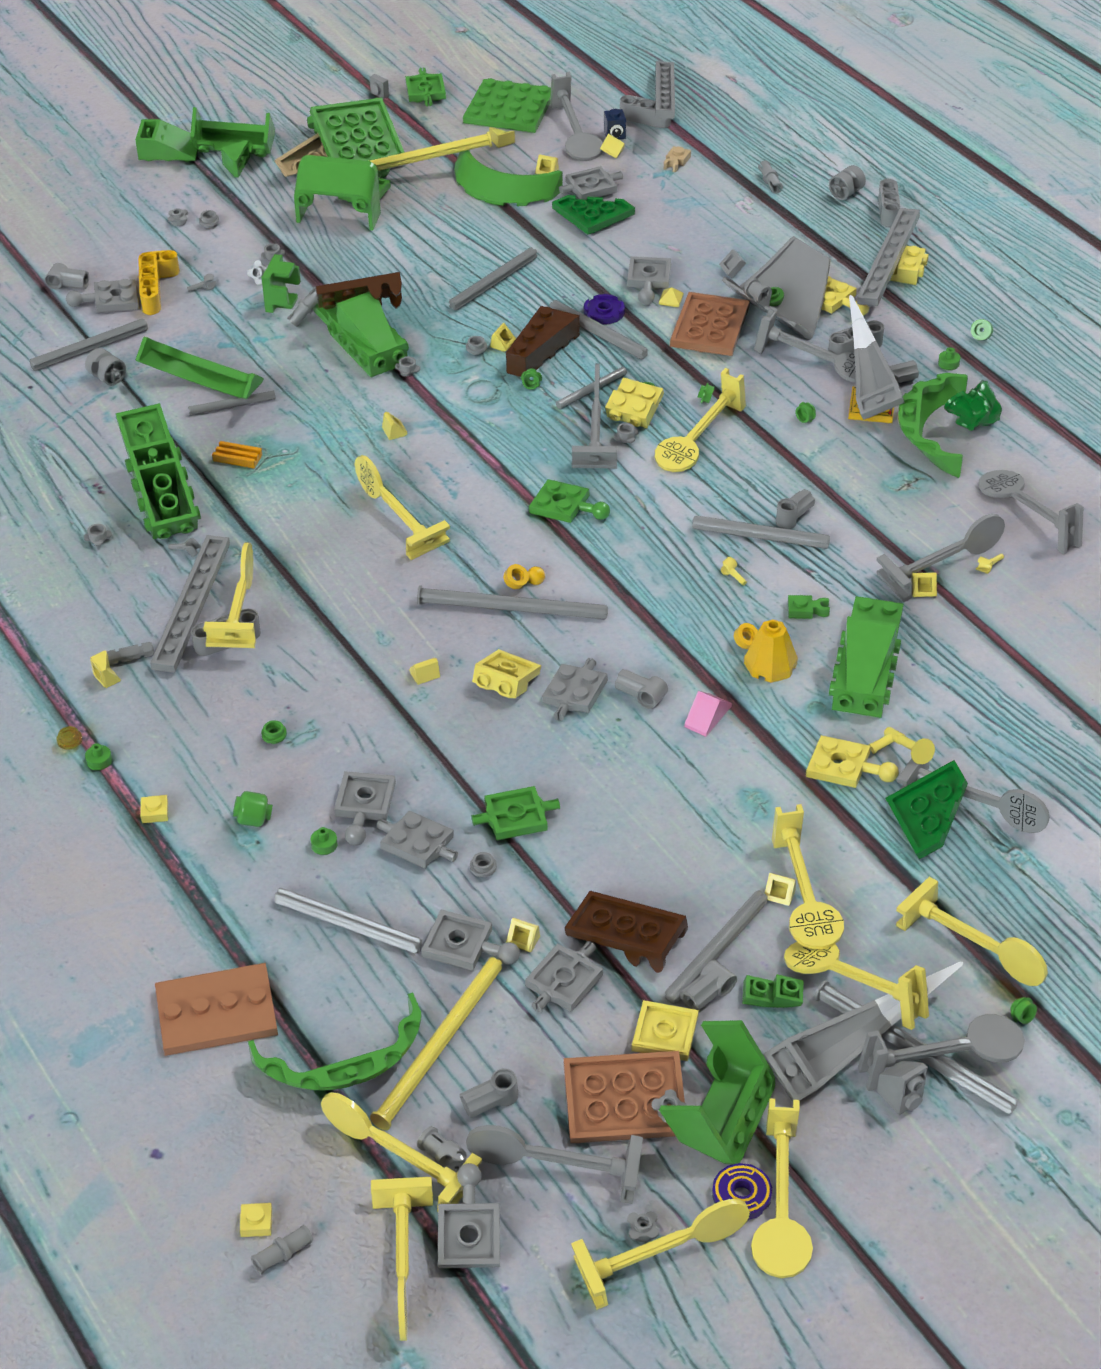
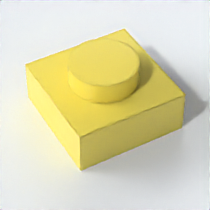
(154, 809)
(256, 1220)

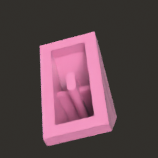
(706, 713)

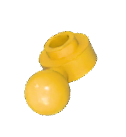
(534, 575)
(748, 631)

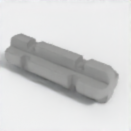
(130, 653)

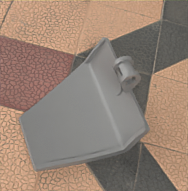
(801, 276)

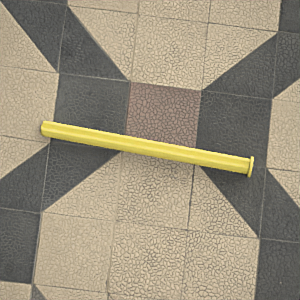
(433, 152)
(436, 1044)

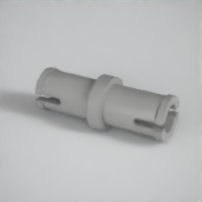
(770, 176)
(305, 306)
(282, 1249)

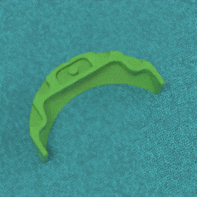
(502, 187)
(197, 369)
(919, 405)
(349, 1071)

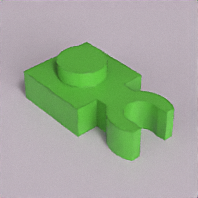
(804, 607)

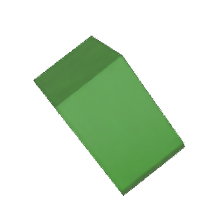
(235, 157)

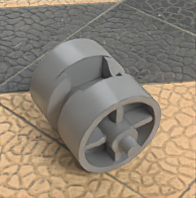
(847, 182)
(105, 366)

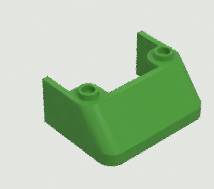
(214, 134)
(338, 178)
(735, 1099)

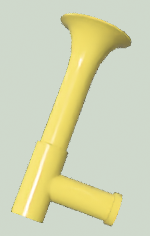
(921, 751)

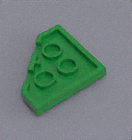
(592, 213)
(929, 807)

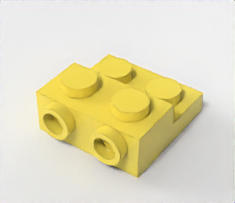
(910, 265)
(634, 402)
(505, 673)

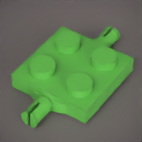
(425, 87)
(515, 812)

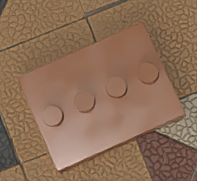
(710, 323)
(215, 1009)
(614, 1095)

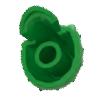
(976, 407)

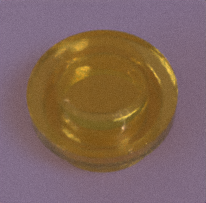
(69, 738)

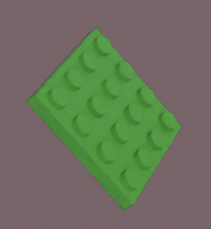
(508, 105)
(356, 130)

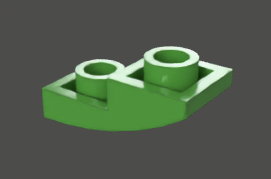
(779, 993)

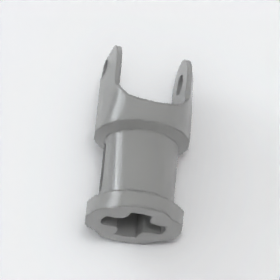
(443, 1150)

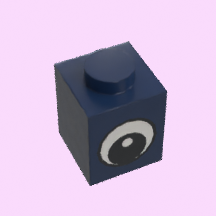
(615, 123)

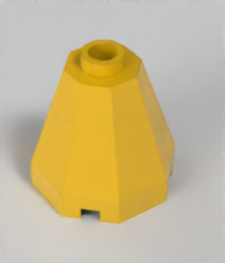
(771, 653)

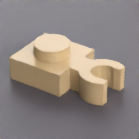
(676, 157)

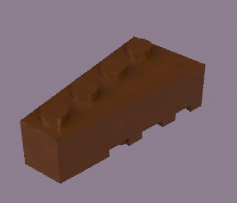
(541, 338)

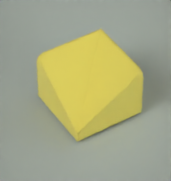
(501, 138)
(102, 670)

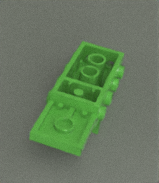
(365, 333)
(157, 473)
(867, 657)

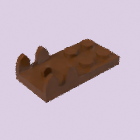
(379, 287)
(627, 927)

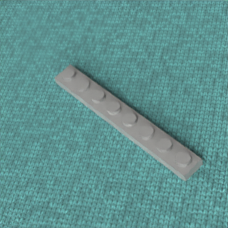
(664, 90)
(888, 257)
(190, 604)

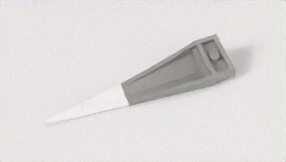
(875, 383)
(817, 1054)

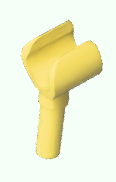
(985, 565)
(729, 566)

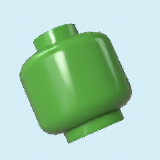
(252, 809)

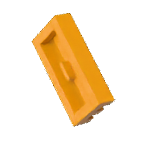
(237, 454)

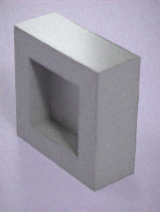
(379, 86)
(732, 263)

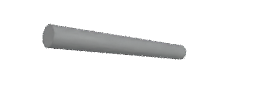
(590, 388)
(233, 402)

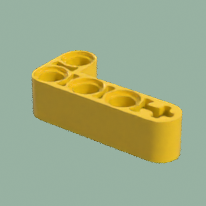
(152, 267)

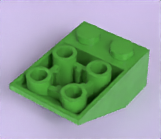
(163, 142)

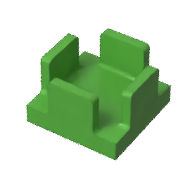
(274, 284)

